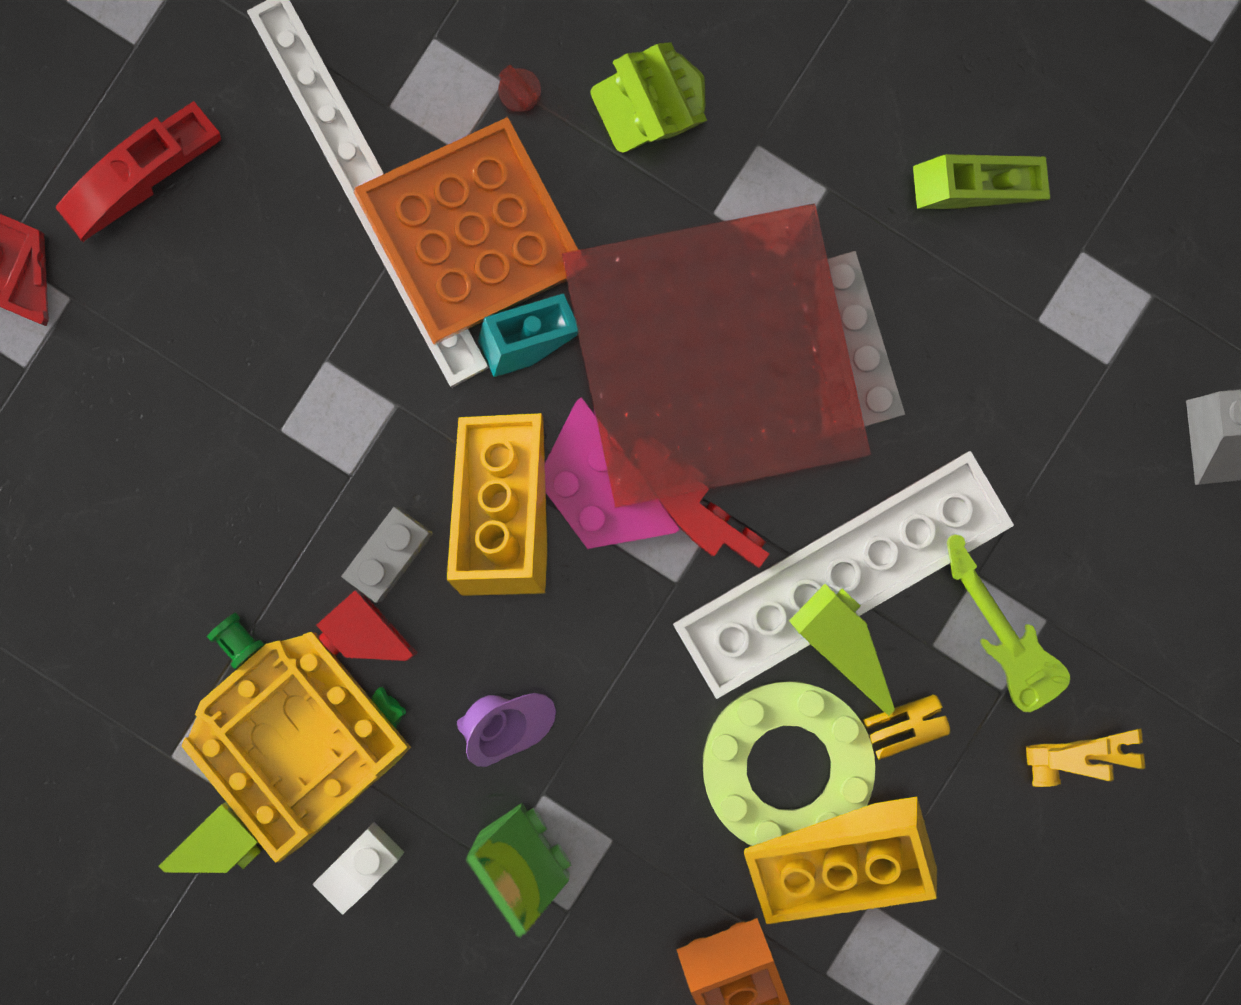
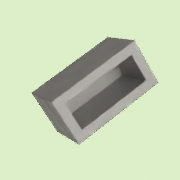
(387, 555)

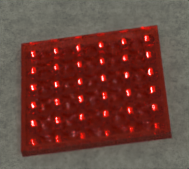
(715, 355)

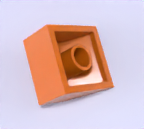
(733, 968)

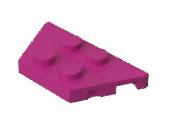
(582, 493)

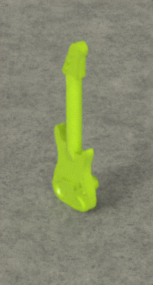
(1030, 671)

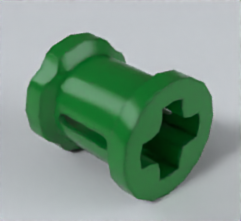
(235, 640)

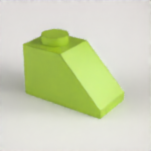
(214, 846)

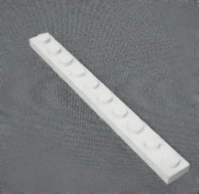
(346, 153)

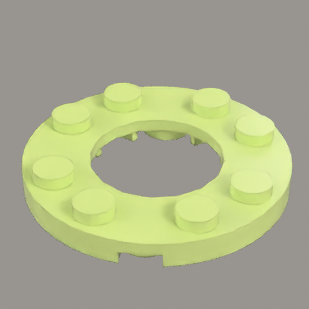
(769, 708)

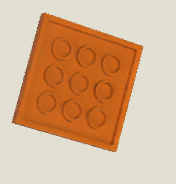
(468, 229)

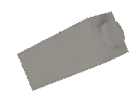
(1215, 436)

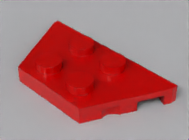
(23, 271)

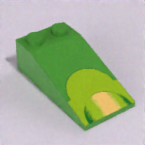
(519, 866)

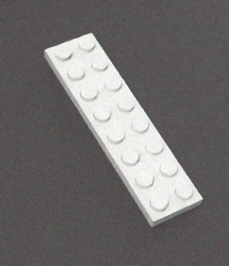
(866, 557)

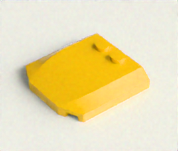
(291, 742)

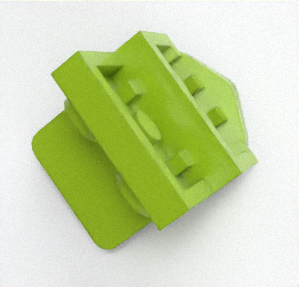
(650, 97)

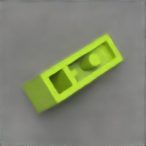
(980, 181)
(844, 640)

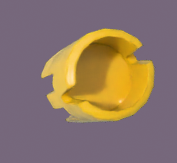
(923, 730)

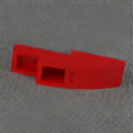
(135, 166)
(710, 528)

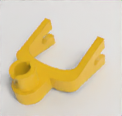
(1075, 757)

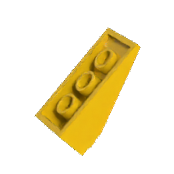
(499, 507)
(846, 864)

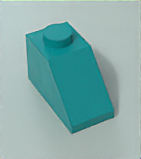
(526, 334)

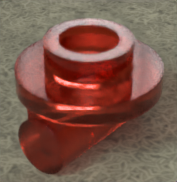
(518, 89)

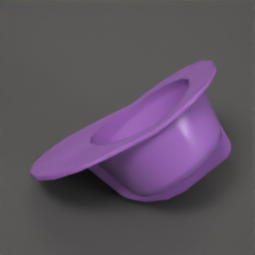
(504, 726)

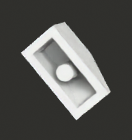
(358, 868)

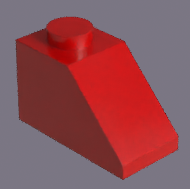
(363, 631)

